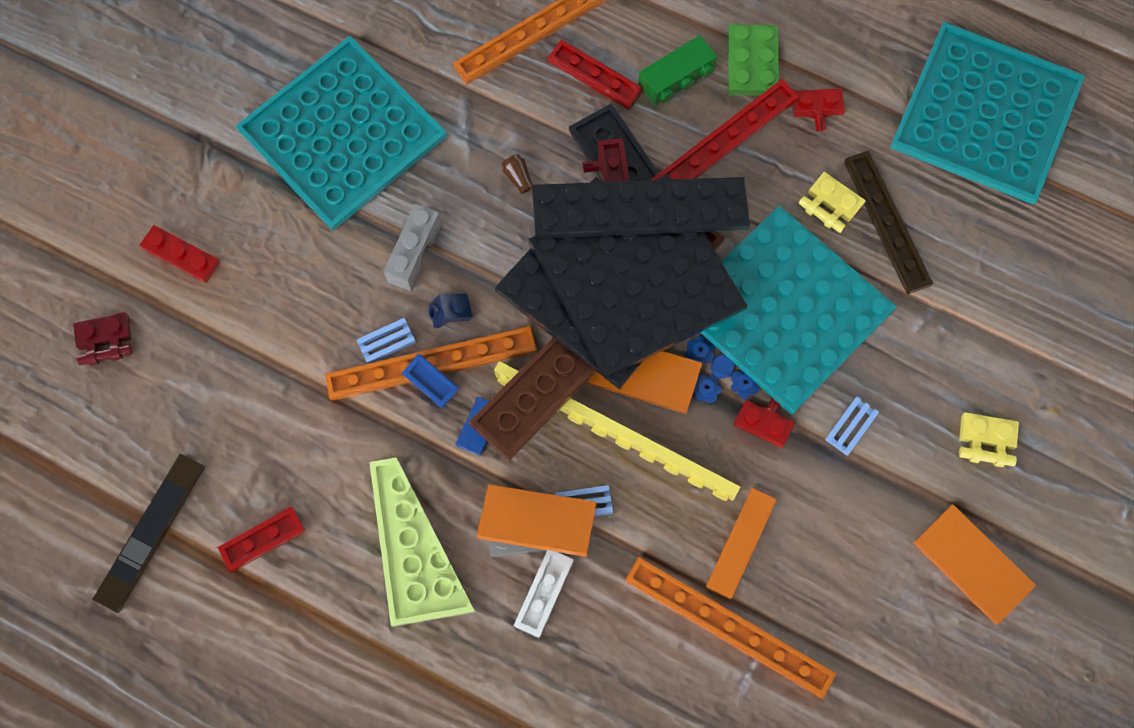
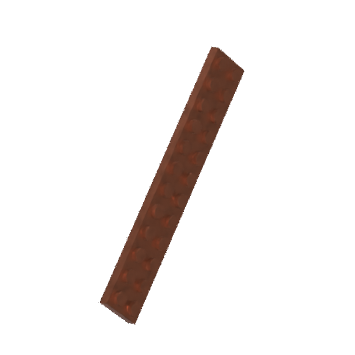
(537, 393)

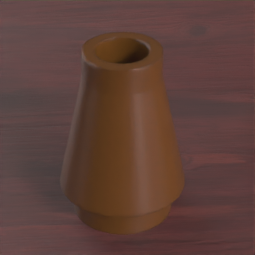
(517, 171)

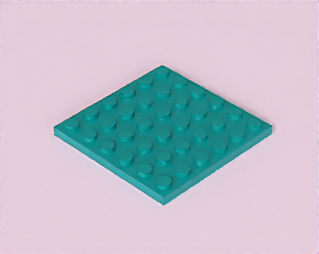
(988, 113)
(341, 132)
(801, 311)

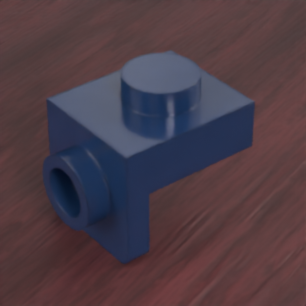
(450, 309)

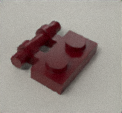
(101, 332)

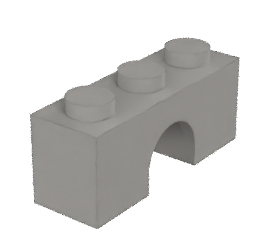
(406, 257)

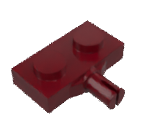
(611, 161)

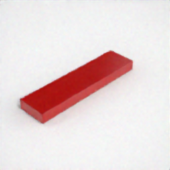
(595, 74)

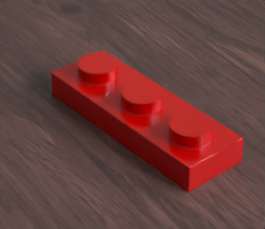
(179, 253)
(261, 539)

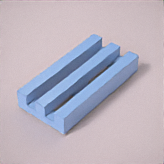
(382, 342)
(865, 408)
(593, 491)

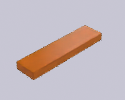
(741, 543)

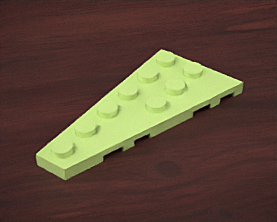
(415, 566)

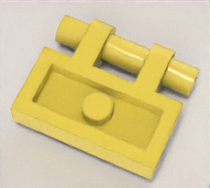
(836, 198)
(988, 431)

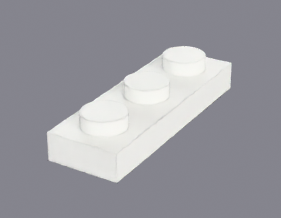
(543, 593)

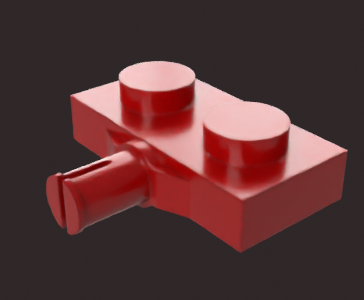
(819, 105)
(765, 423)

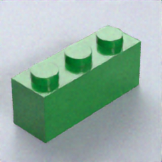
(677, 70)

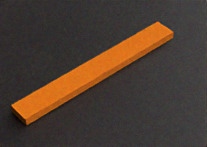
(521, 37)
(445, 358)
(731, 628)

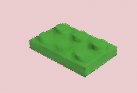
(752, 58)

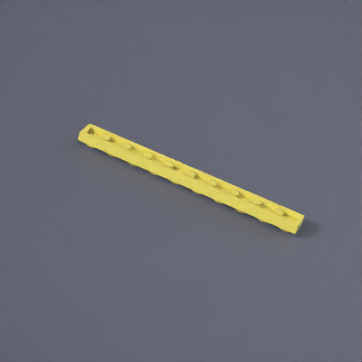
(629, 439)

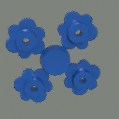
(722, 368)

